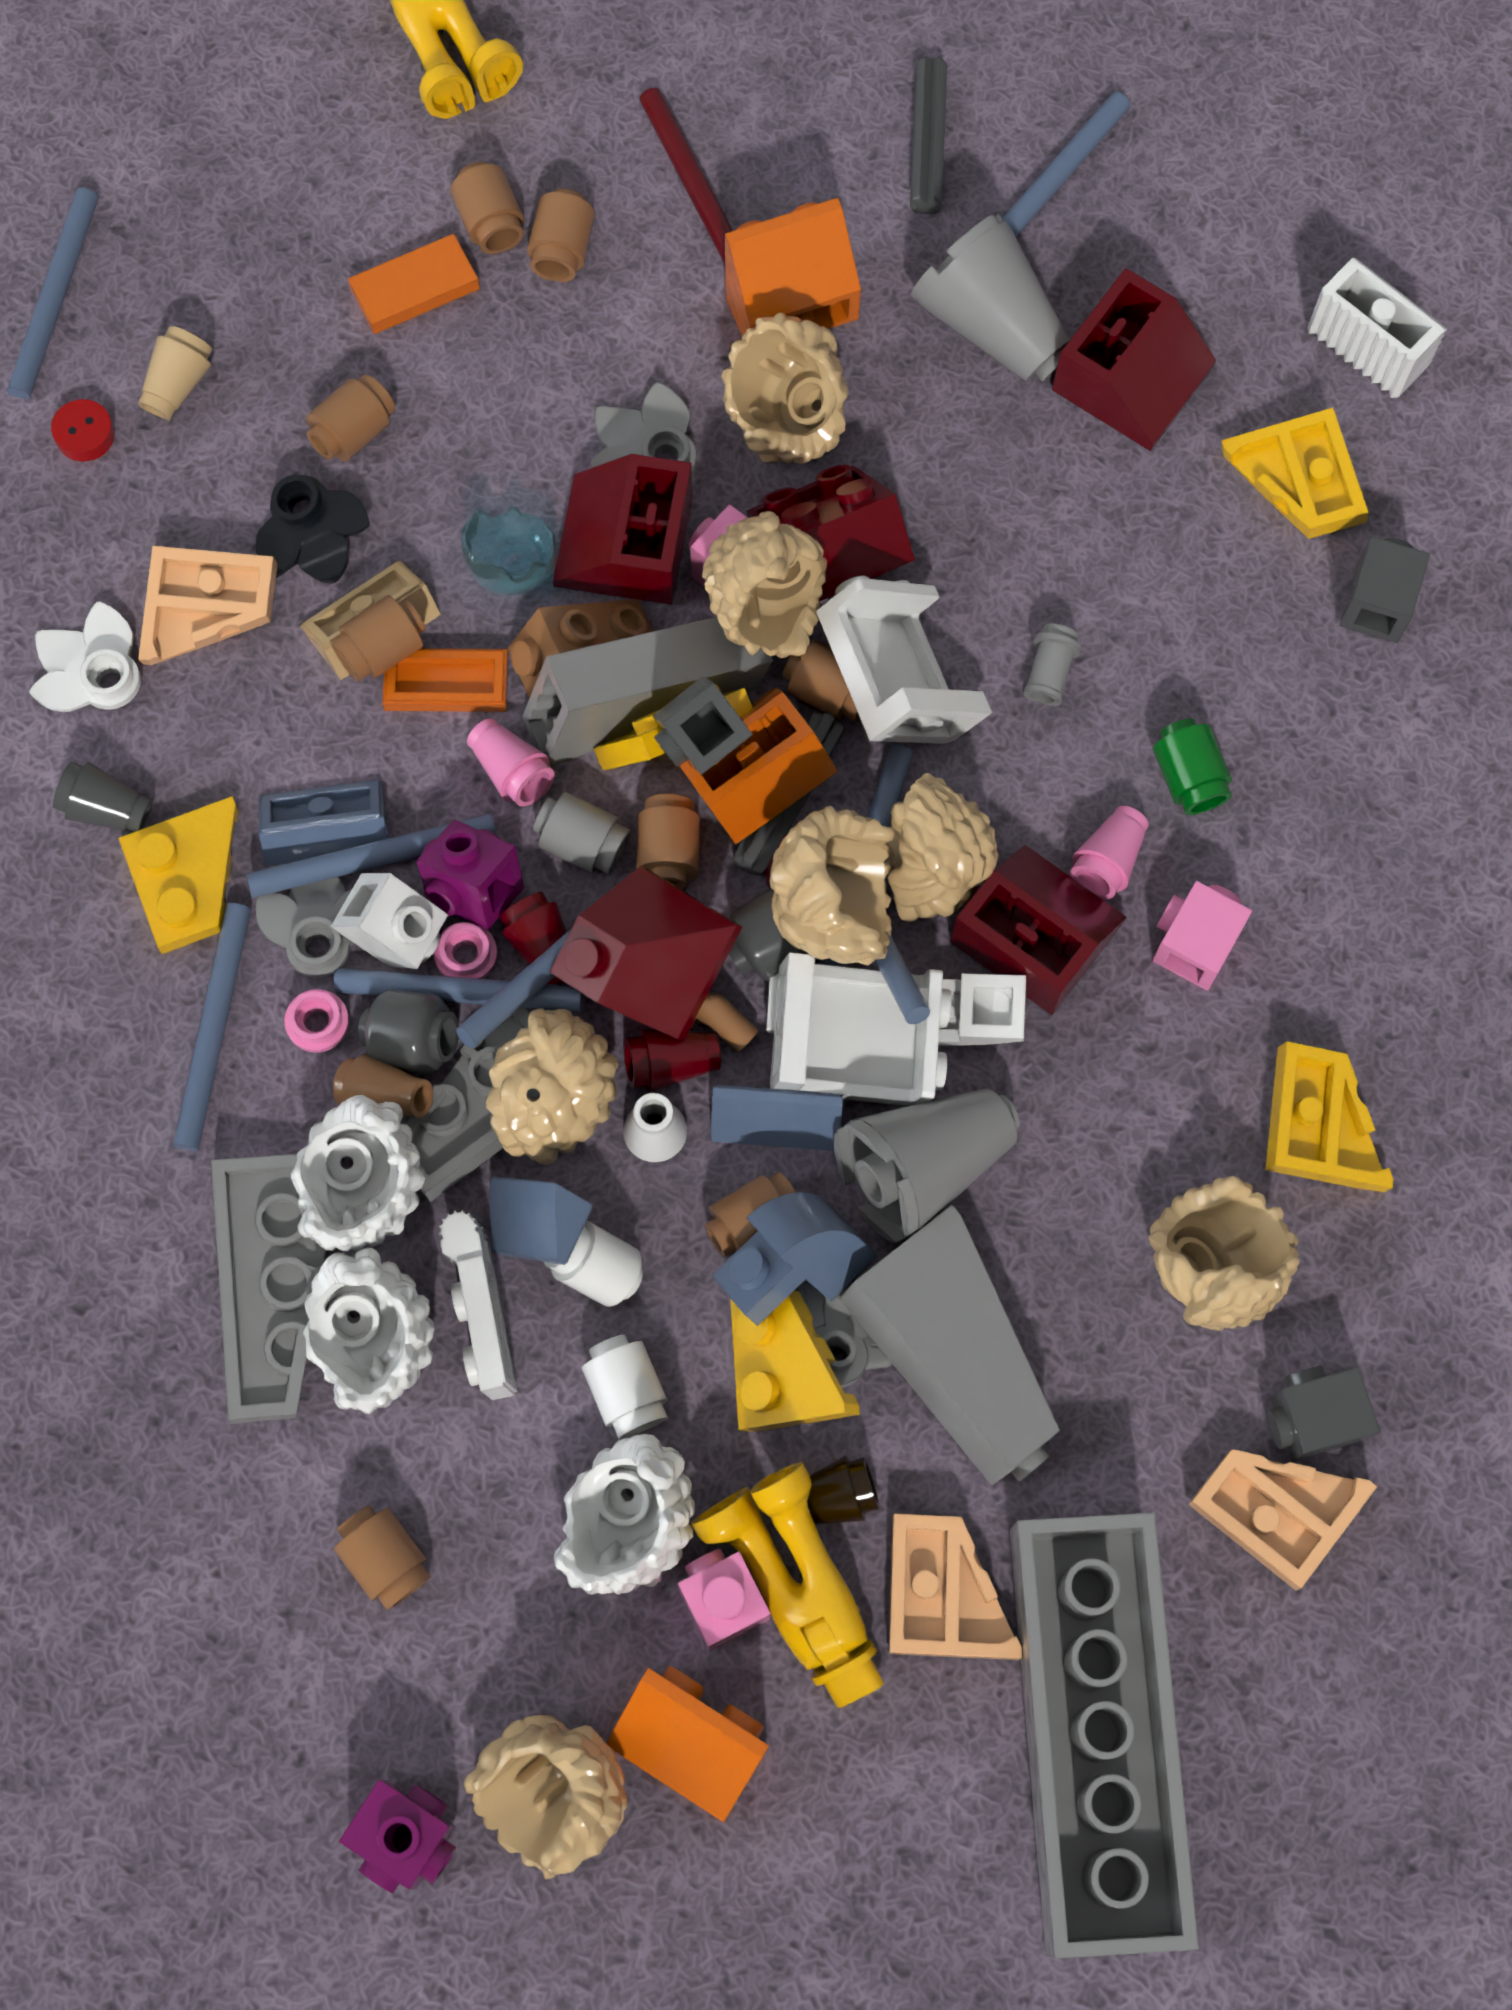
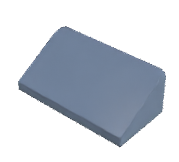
(321, 821)
(775, 1117)
(535, 1219)

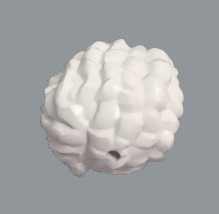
(374, 1195)
(381, 1349)
(624, 1539)

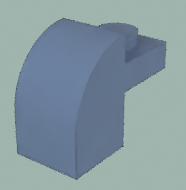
(794, 1242)

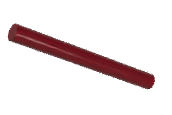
(686, 167)

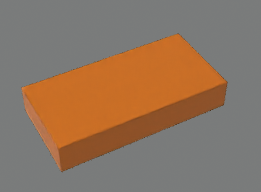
(413, 283)
(448, 681)

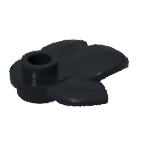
(315, 535)

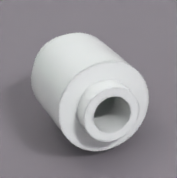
(601, 1267)
(625, 1386)

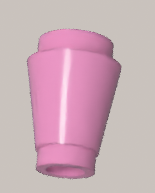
(511, 763)
(1110, 853)

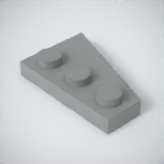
(457, 1127)

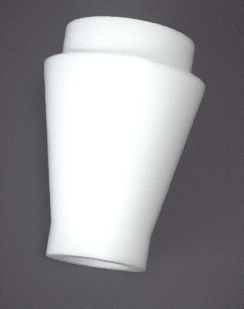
(656, 1141)

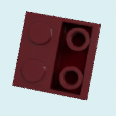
(1134, 360)
(850, 519)
(626, 528)
(1036, 925)

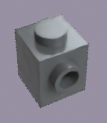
(1385, 588)
(699, 727)
(1321, 1412)

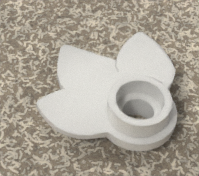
(81, 659)

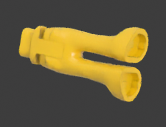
(491, 63)
(812, 1616)

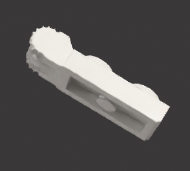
(479, 1303)

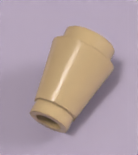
(173, 371)

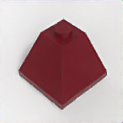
(647, 952)

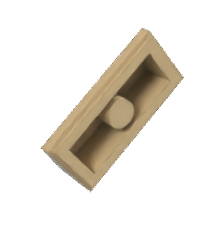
(393, 581)

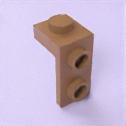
(571, 628)

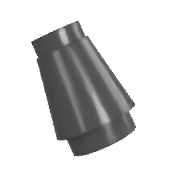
(100, 799)

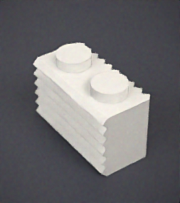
(1375, 327)

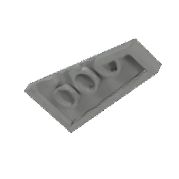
(262, 1285)

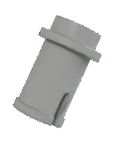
(1051, 665)

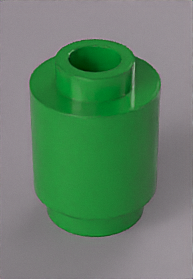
(1193, 766)

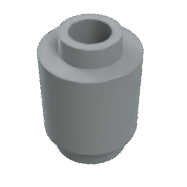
(580, 833)

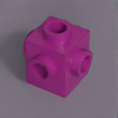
(470, 873)
(374, 1831)

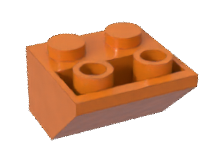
(793, 267)
(766, 770)
(687, 1742)

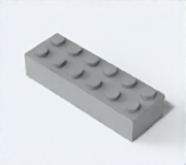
(1102, 1737)

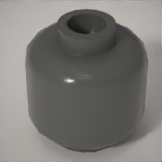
(759, 941)
(409, 1031)

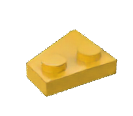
(785, 1370)

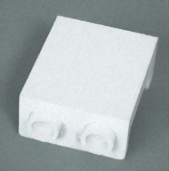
(891, 664)
(849, 1038)

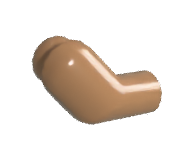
(725, 1021)

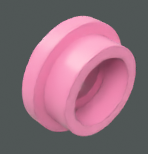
(466, 934)
(308, 1004)

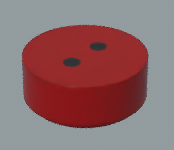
(83, 430)

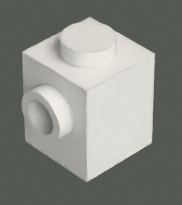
(390, 921)

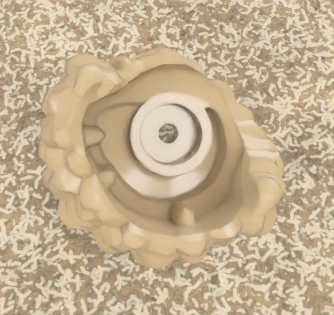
(786, 389)
(766, 585)
(938, 850)
(834, 886)
(574, 1080)
(1224, 1254)
(549, 1793)

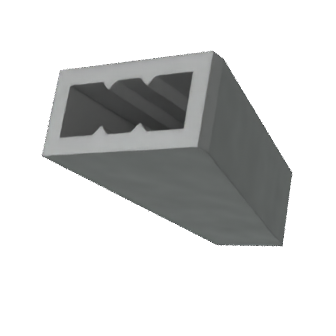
(602, 688)
(955, 1346)

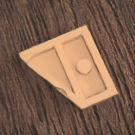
(203, 599)
(1280, 1511)
(943, 1594)

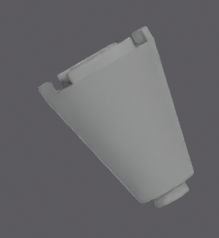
(995, 300)
(923, 1156)

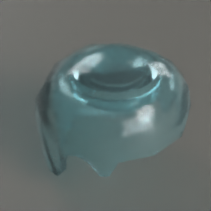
(492, 540)

